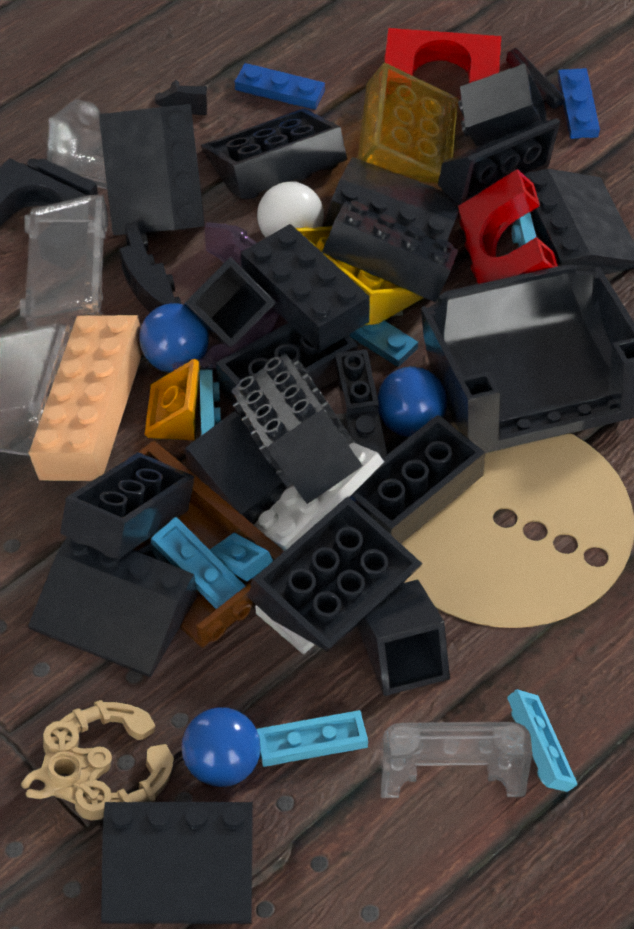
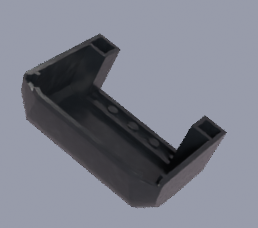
(532, 356)

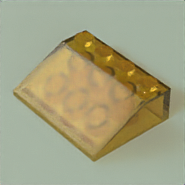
(407, 125)

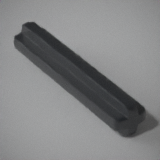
(547, 89)

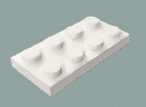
(293, 517)

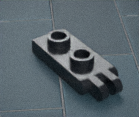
(64, 176)

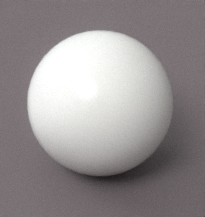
(289, 204)

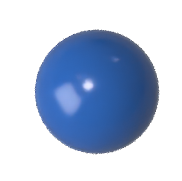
(172, 335)
(410, 400)
(221, 747)

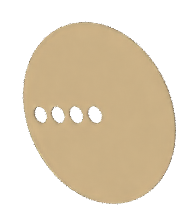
(500, 574)

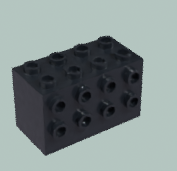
(295, 427)

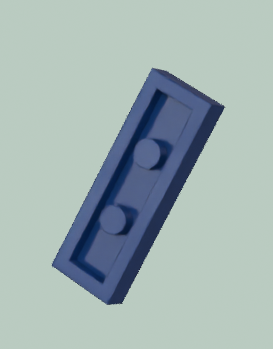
(280, 86)
(578, 103)

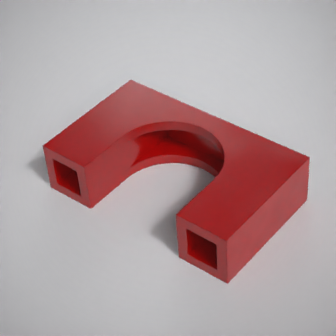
(473, 52)
(486, 219)

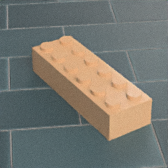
(87, 399)

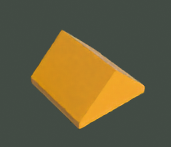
(174, 404)

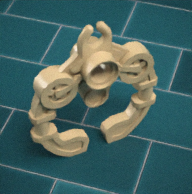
(88, 764)

